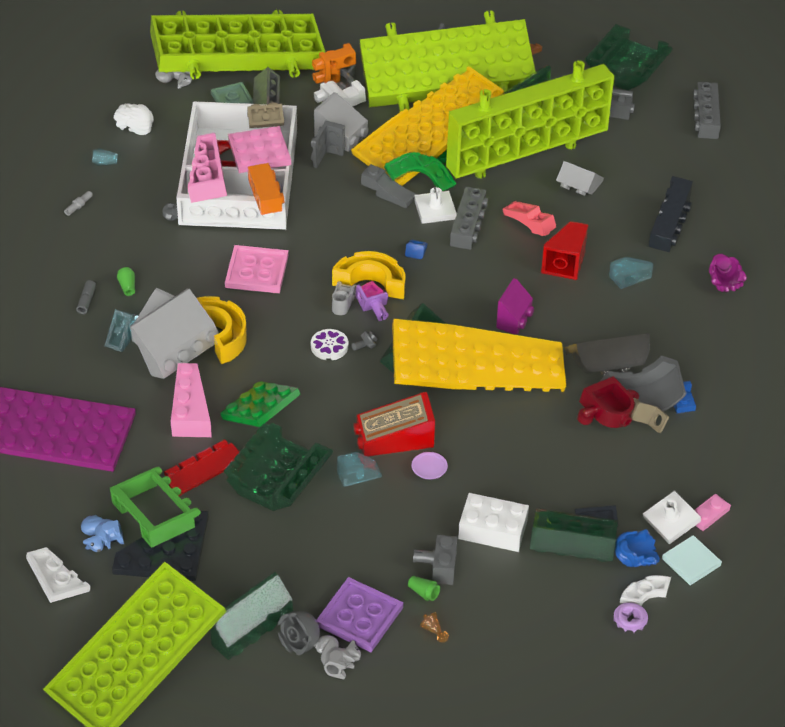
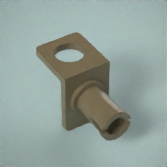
(648, 414)

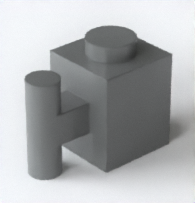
(621, 104)

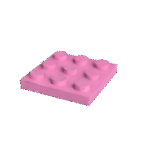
(258, 148)
(256, 269)

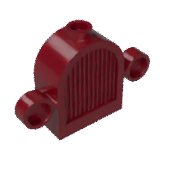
(607, 403)

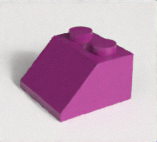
(514, 308)

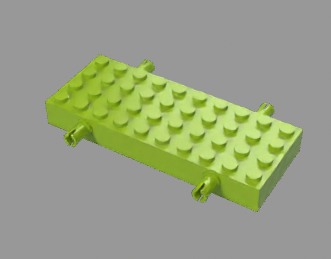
(235, 42)
(414, 64)
(529, 120)

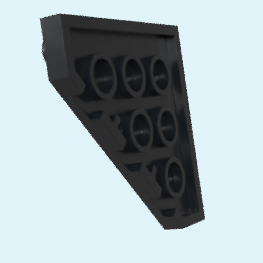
(179, 552)

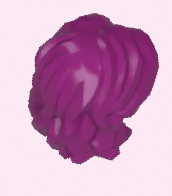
(726, 273)

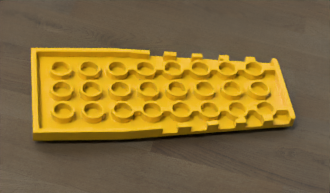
(425, 124)
(473, 358)

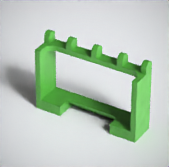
(153, 534)

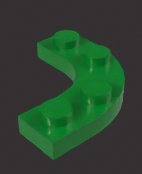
(421, 163)

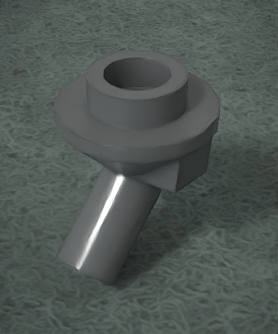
(170, 211)
(369, 340)

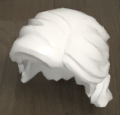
(136, 117)

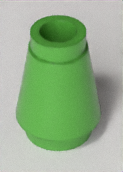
(127, 280)
(425, 588)

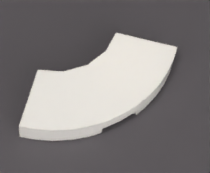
(645, 589)

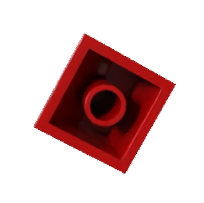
(565, 251)

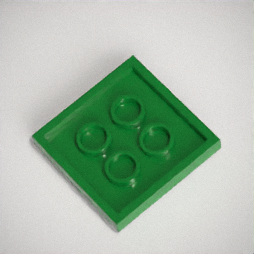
(260, 403)

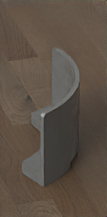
(657, 384)

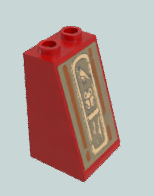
(396, 427)

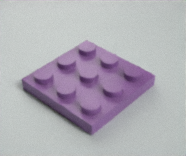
(359, 614)

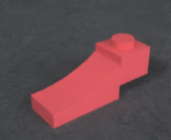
(531, 216)

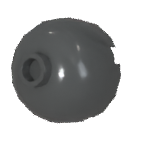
(298, 631)

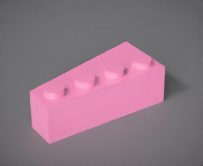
(207, 172)
(189, 406)

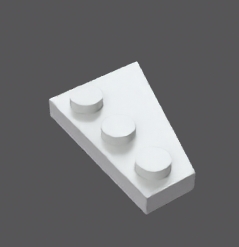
(54, 576)

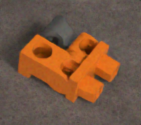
(332, 64)

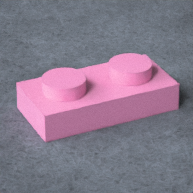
(711, 511)

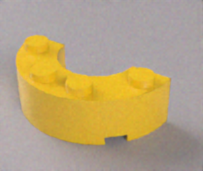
(371, 266)
(232, 321)

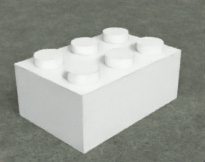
(493, 522)

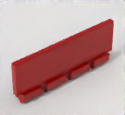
(207, 467)

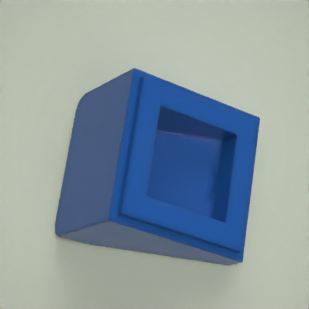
(415, 249)

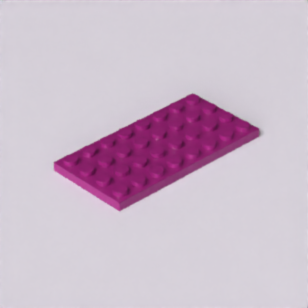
(63, 429)

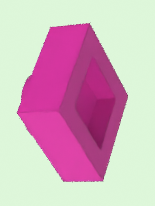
(371, 289)

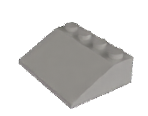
(174, 334)

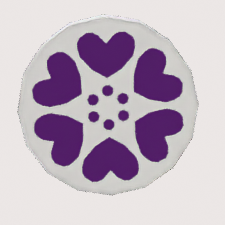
(329, 344)

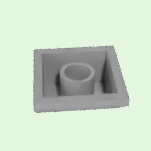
(578, 178)

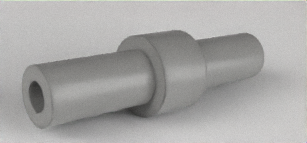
(78, 203)

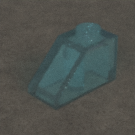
(630, 271)
(119, 331)
(356, 468)

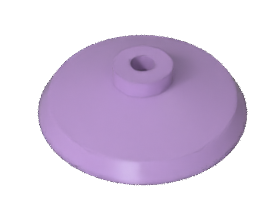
(429, 465)

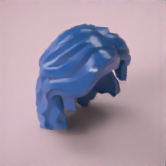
(636, 549)

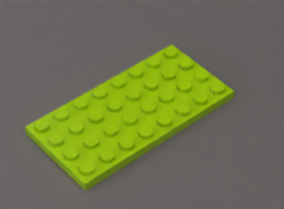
(135, 649)

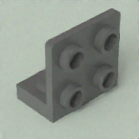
(328, 139)

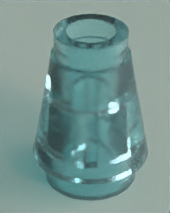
(104, 157)

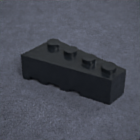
(671, 215)

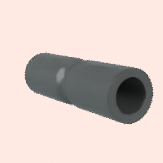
(85, 299)

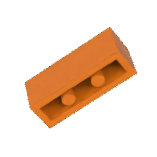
(265, 188)

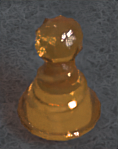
(432, 624)

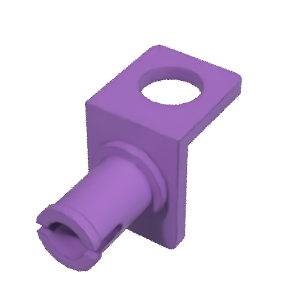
(374, 302)

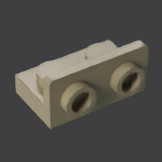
(265, 115)

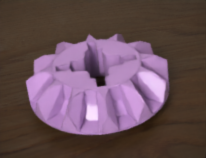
(624, 611)

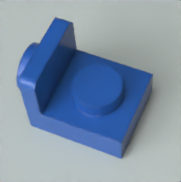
(687, 404)

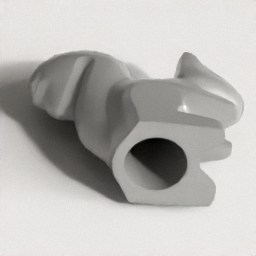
(183, 77)
(336, 658)

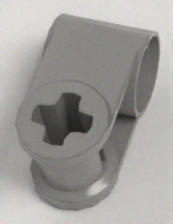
(343, 298)

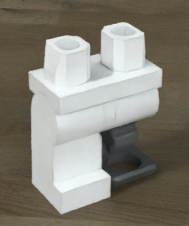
(352, 92)

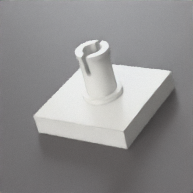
(435, 206)
(671, 517)

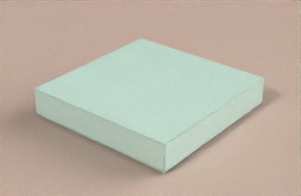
(691, 560)

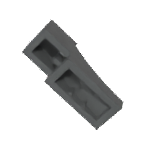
(385, 187)

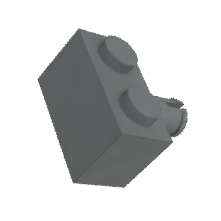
(442, 559)

